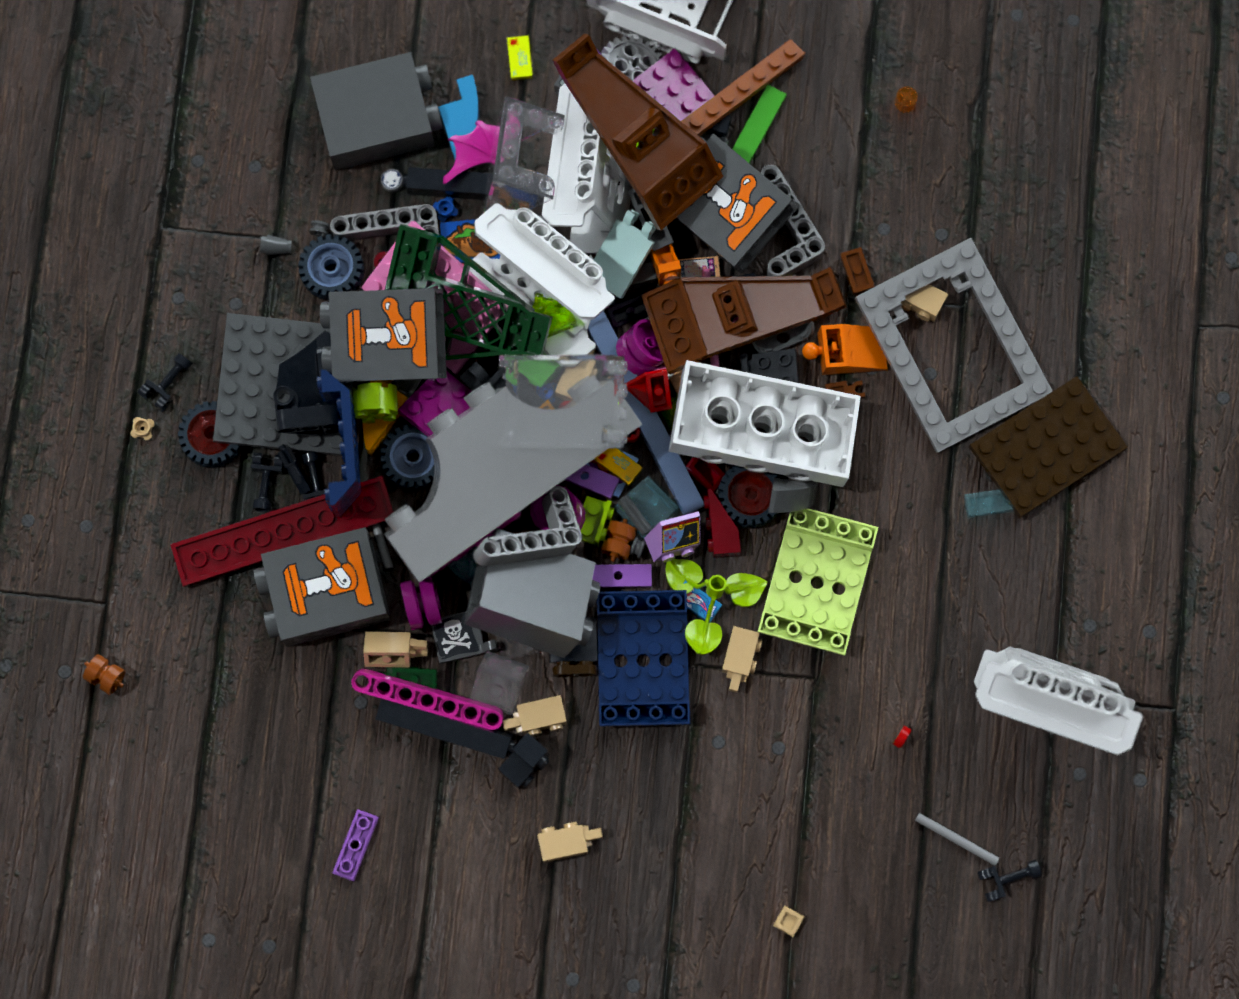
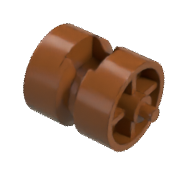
(620, 535)
(107, 676)

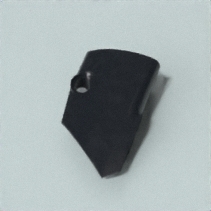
(305, 409)

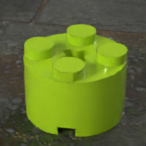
(375, 402)

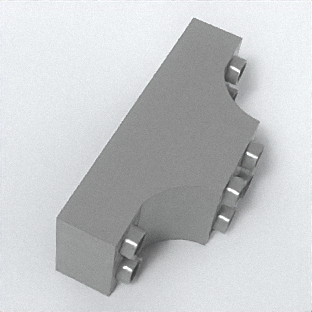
(477, 482)

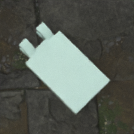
(624, 252)

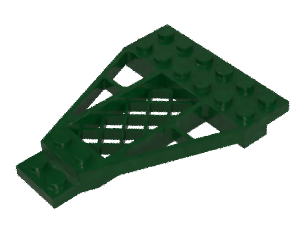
(414, 268)

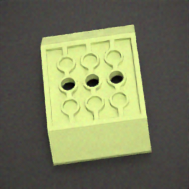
(826, 549)

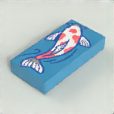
(699, 602)

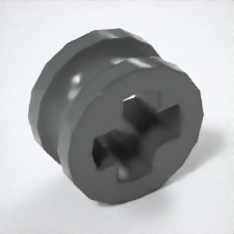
(319, 228)
(637, 547)

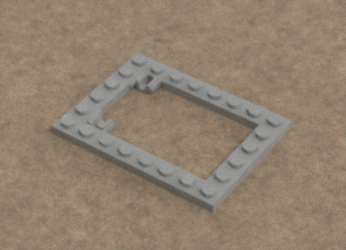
(951, 264)

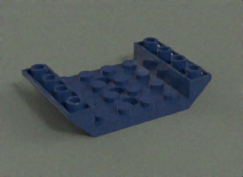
(342, 493)
(637, 626)

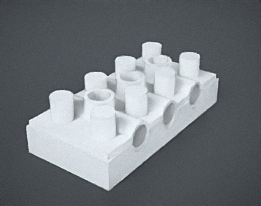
(777, 406)

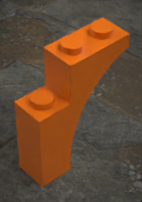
(665, 264)

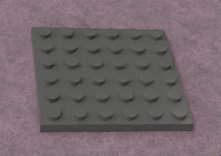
(249, 378)

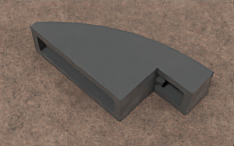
(792, 495)

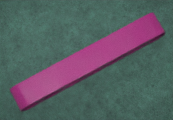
(439, 697)

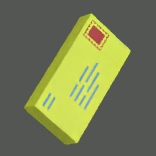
(519, 58)

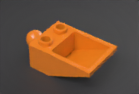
(852, 350)

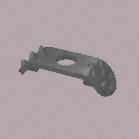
(796, 336)

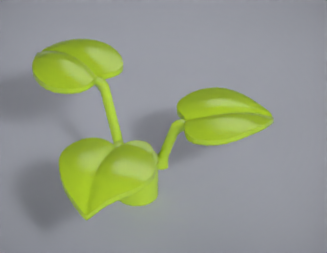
(744, 592)

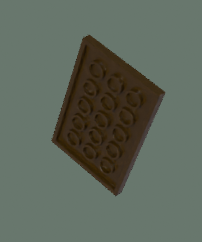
(1048, 447)

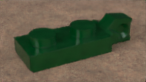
(421, 676)

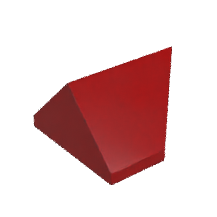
(652, 390)

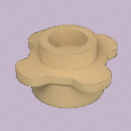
(140, 422)

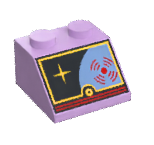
(674, 537)

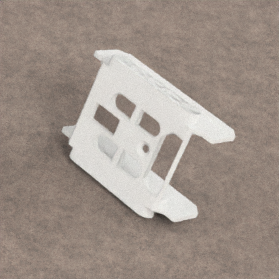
(663, 32)
(584, 180)
(543, 262)
(1057, 698)

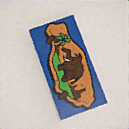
(463, 237)

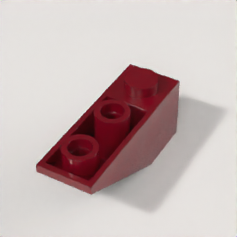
(724, 533)

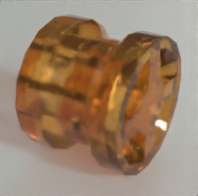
(907, 94)

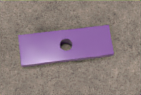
(597, 482)
(632, 575)
(349, 858)

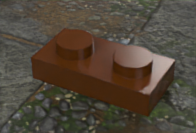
(857, 271)

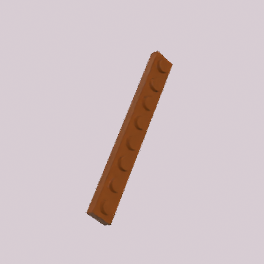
(744, 88)

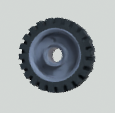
(326, 252)
(396, 463)

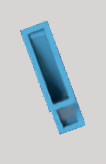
(461, 115)

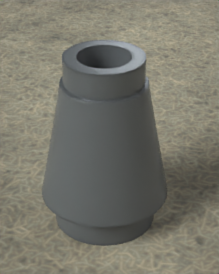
(274, 245)

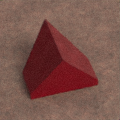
(705, 473)

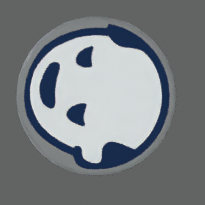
(392, 180)

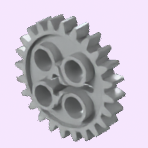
(638, 55)

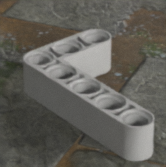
(393, 215)
(804, 241)
(556, 535)

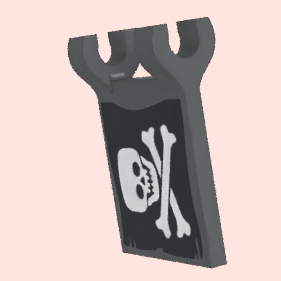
(458, 641)

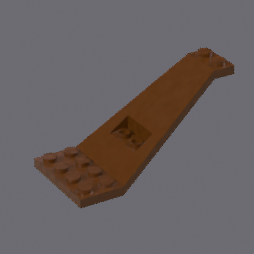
(666, 166)
(697, 323)

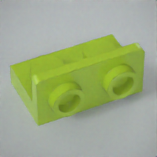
(596, 516)

